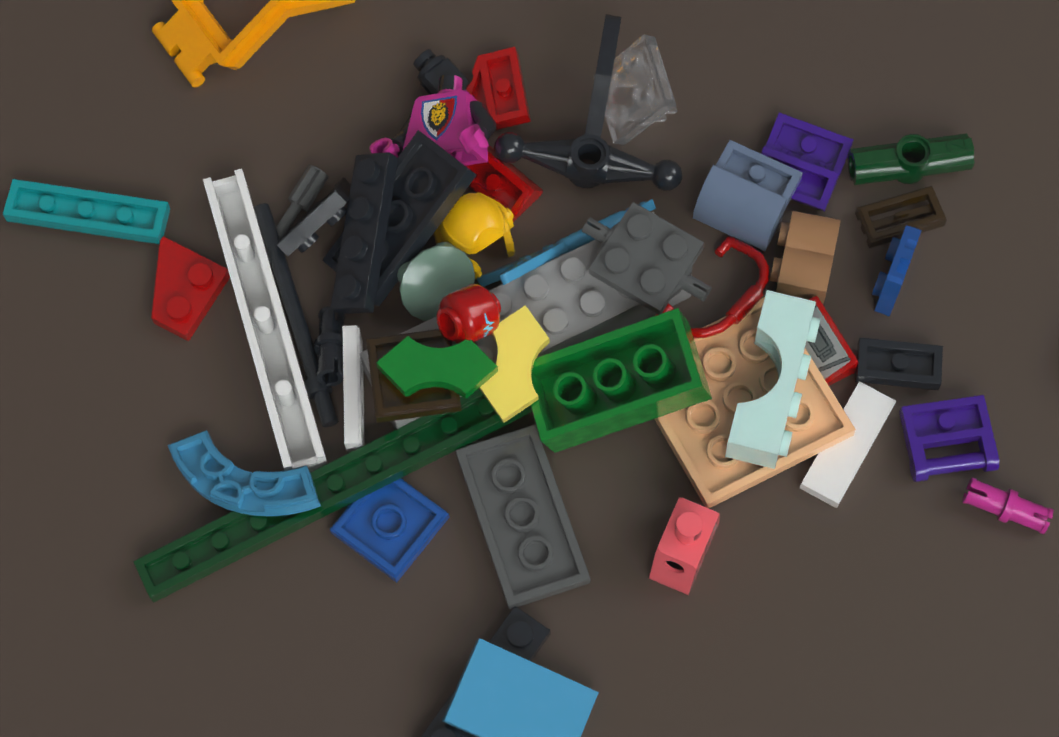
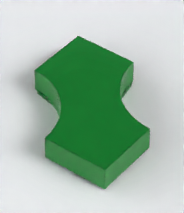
(418, 367)

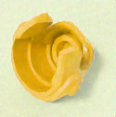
(475, 224)

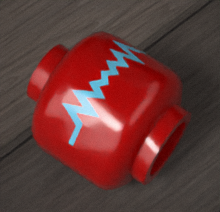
(468, 314)

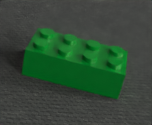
(617, 381)

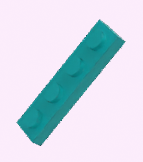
(86, 211)

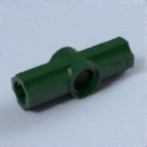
(933, 156)

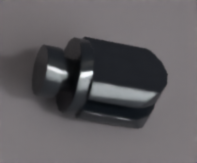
(434, 67)

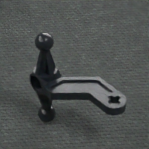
(566, 155)

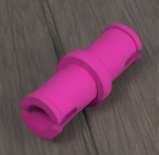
(1007, 505)

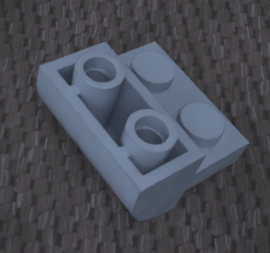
(746, 195)

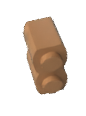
(807, 255)

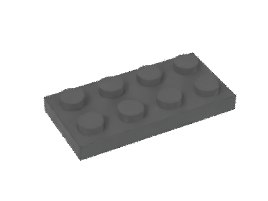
(522, 517)

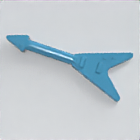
(564, 245)

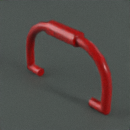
(747, 300)

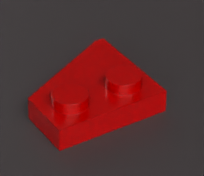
(501, 87)
(184, 288)

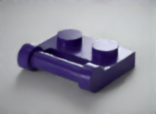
(944, 425)

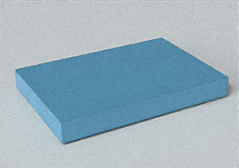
(516, 698)

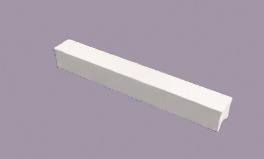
(265, 323)

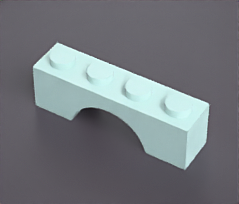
(760, 424)

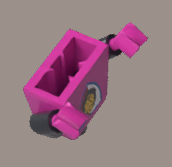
(450, 120)

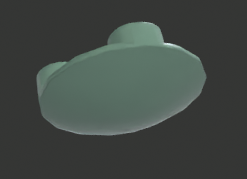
(433, 276)

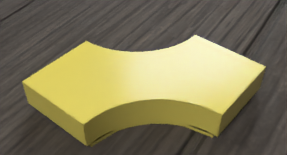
(518, 345)

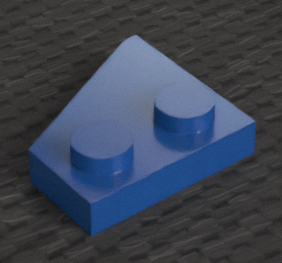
(900, 254)

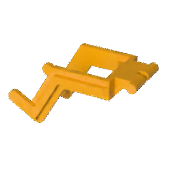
(201, 40)

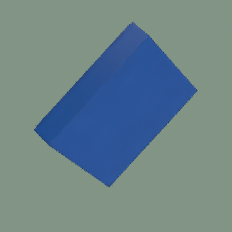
(390, 527)

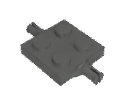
(646, 258)

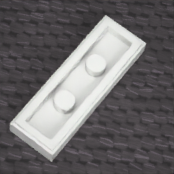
(353, 389)
(837, 466)

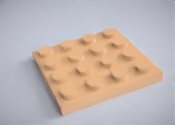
(738, 374)

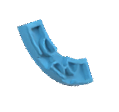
(238, 489)

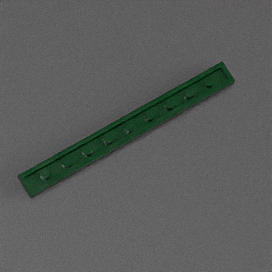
(336, 486)

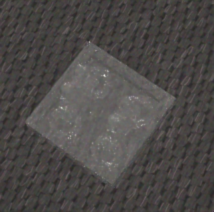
(638, 91)

